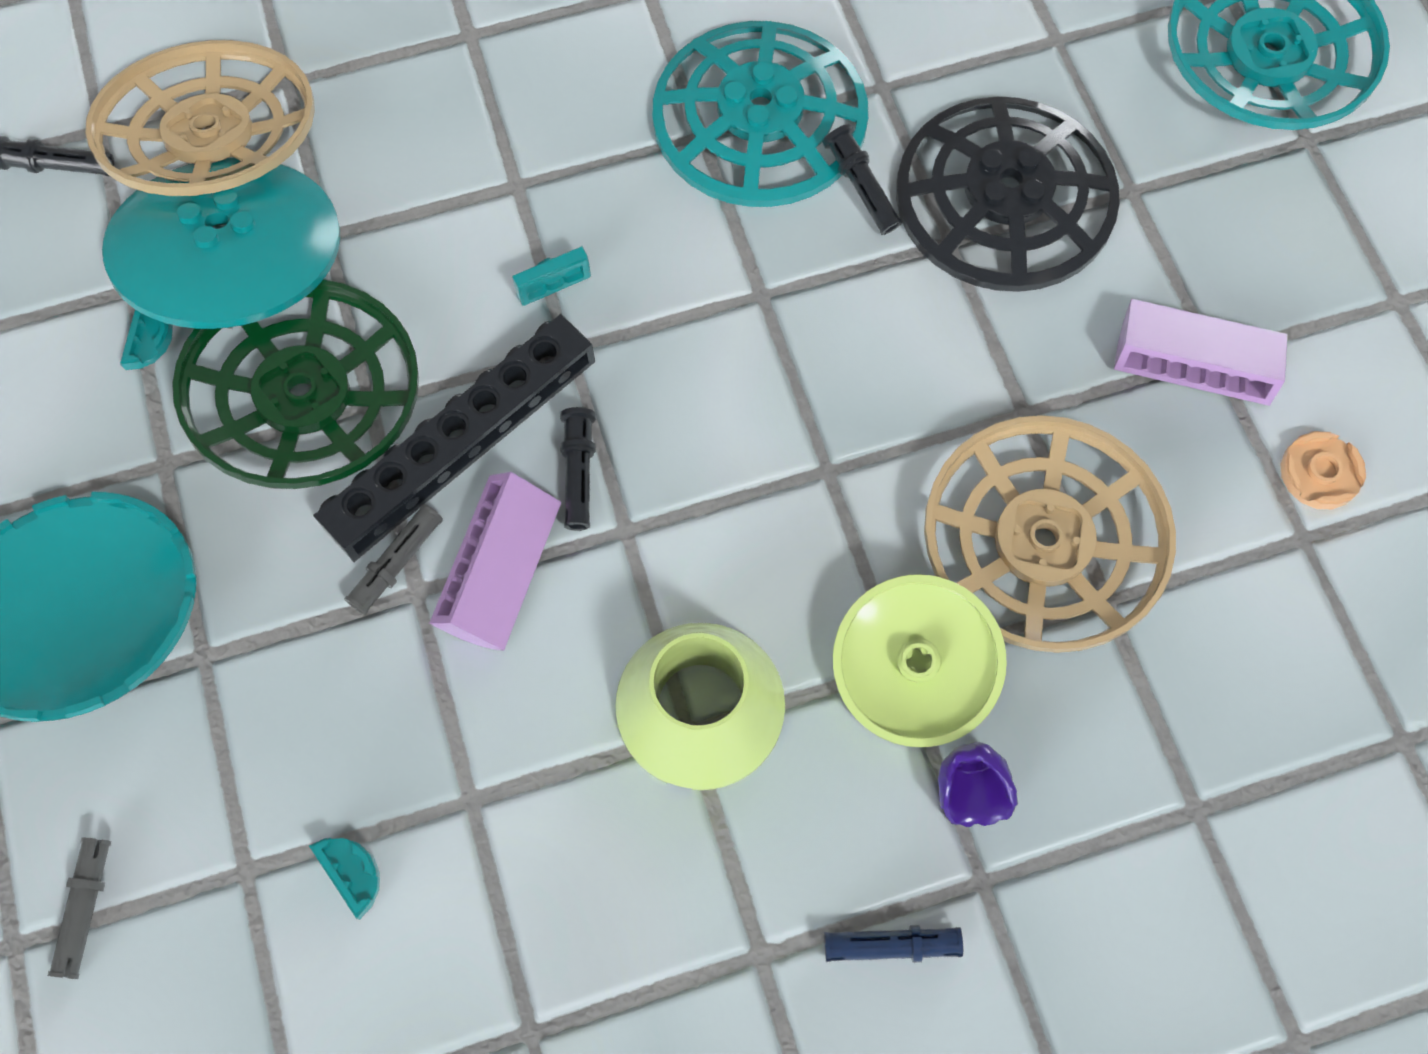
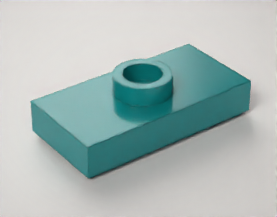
(552, 276)

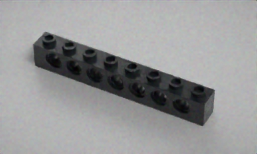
(454, 455)

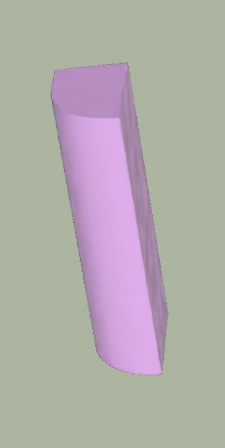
(1202, 352)
(496, 562)

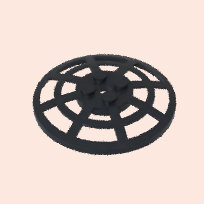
(1006, 204)

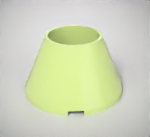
(700, 754)

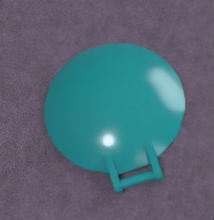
(88, 603)

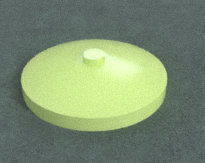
(919, 660)

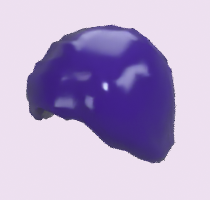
(976, 786)

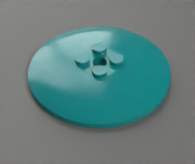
(200, 277)

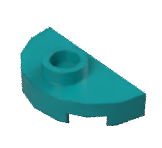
(145, 342)
(351, 872)

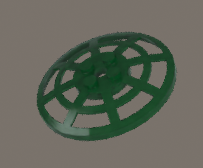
(305, 413)

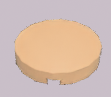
(1322, 470)

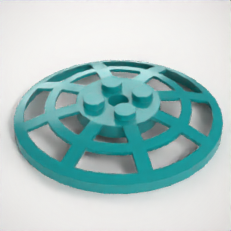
(1279, 68)
(758, 122)

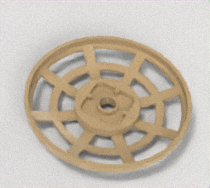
(222, 116)
(1062, 516)

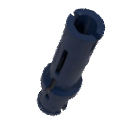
(894, 944)

